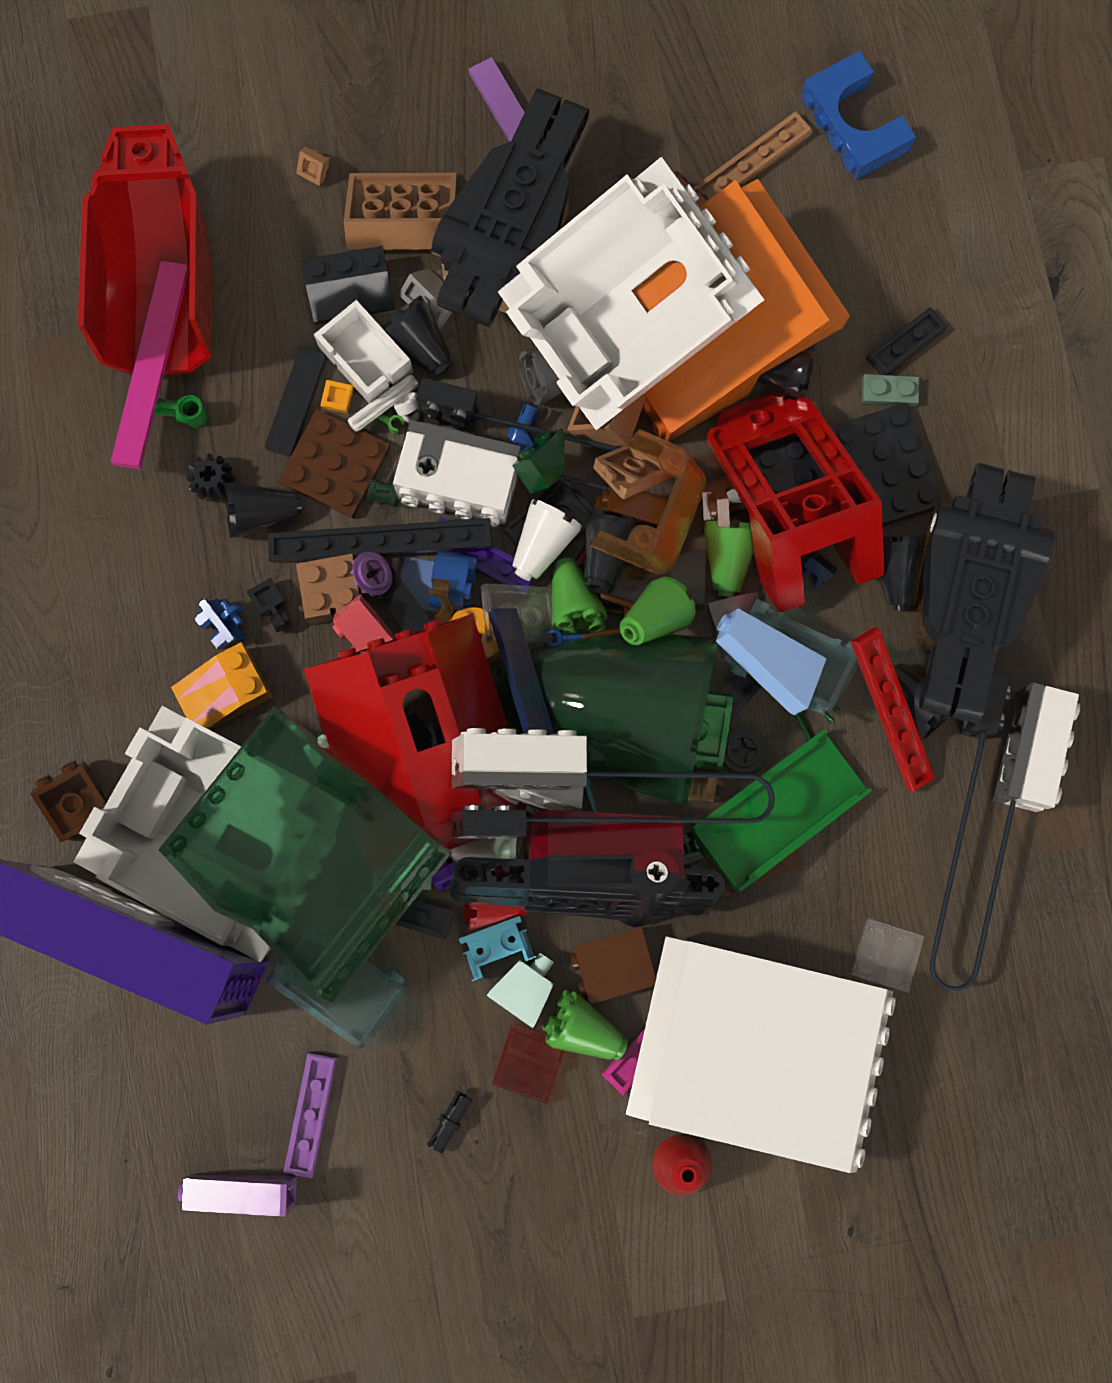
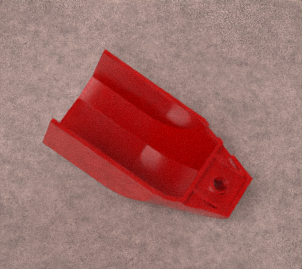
(131, 221)

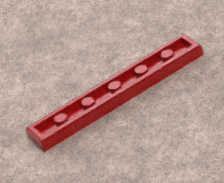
(893, 709)

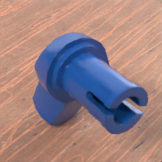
(523, 437)

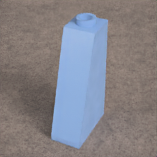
(772, 659)

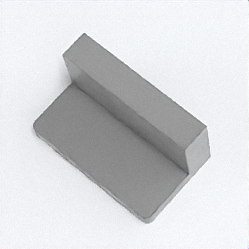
(428, 286)

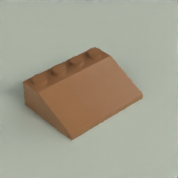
(396, 209)

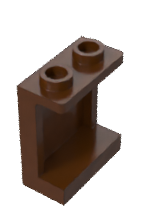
(613, 966)

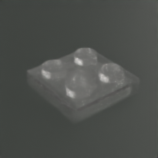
(887, 955)

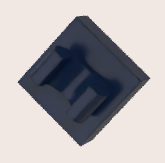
(820, 567)

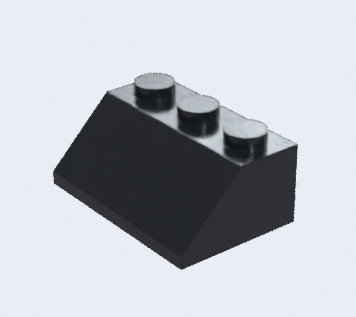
(344, 277)

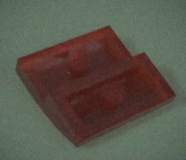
(528, 1064)

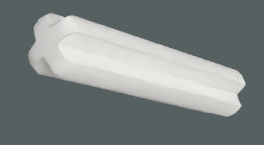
(383, 403)

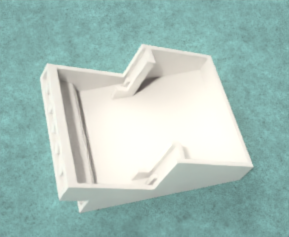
(761, 1055)

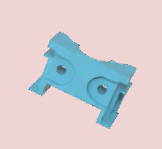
(496, 945)

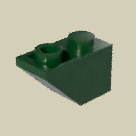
(542, 462)

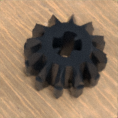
(203, 472)

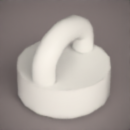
(408, 405)

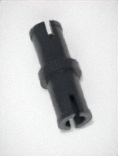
(449, 1122)

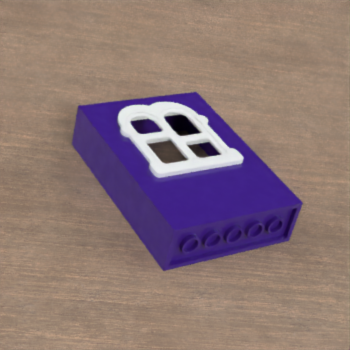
(125, 943)

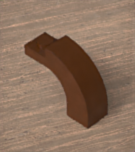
(720, 500)

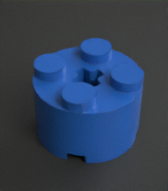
(461, 576)

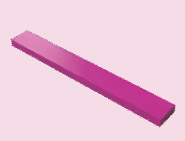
(150, 365)

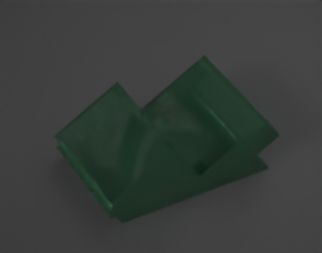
(304, 853)

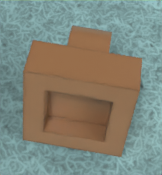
(312, 165)
(704, 789)

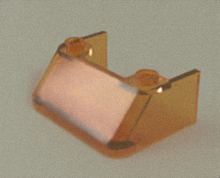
(660, 547)

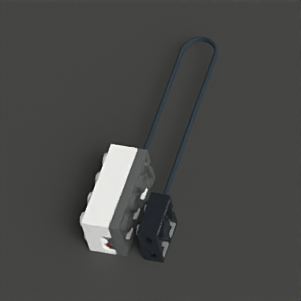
(540, 763)
(1027, 772)

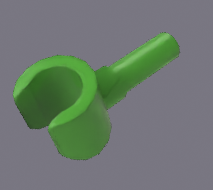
(389, 420)

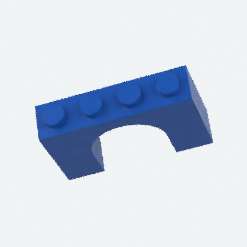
(859, 149)

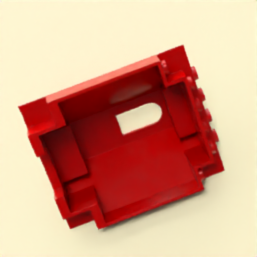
(365, 722)

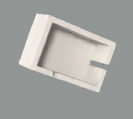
(363, 352)

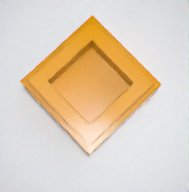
(337, 396)

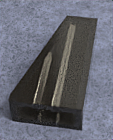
(688, 571)

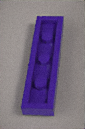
(494, 564)

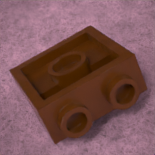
(68, 798)

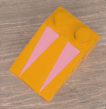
(222, 688)

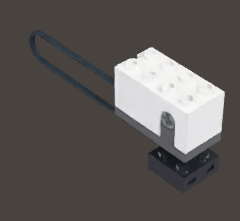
(460, 469)

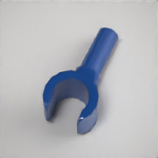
(558, 637)

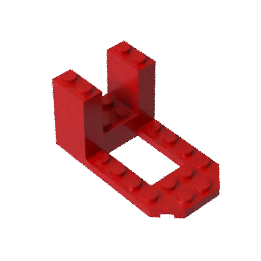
(806, 518)

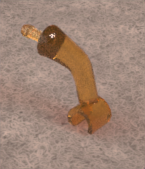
(441, 589)

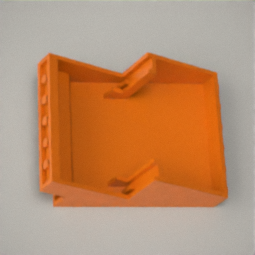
(794, 315)

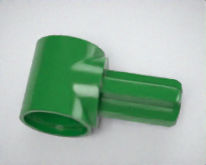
(180, 409)

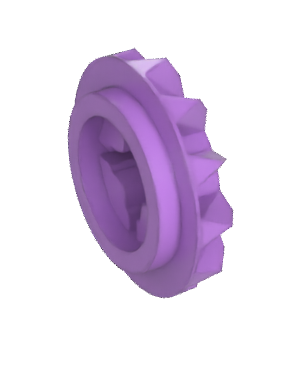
(370, 562)

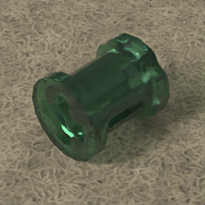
(375, 487)

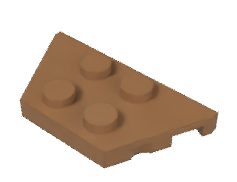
(629, 471)

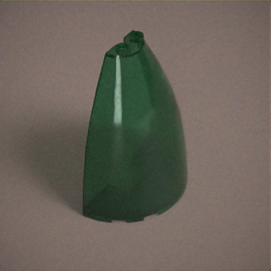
(630, 701)

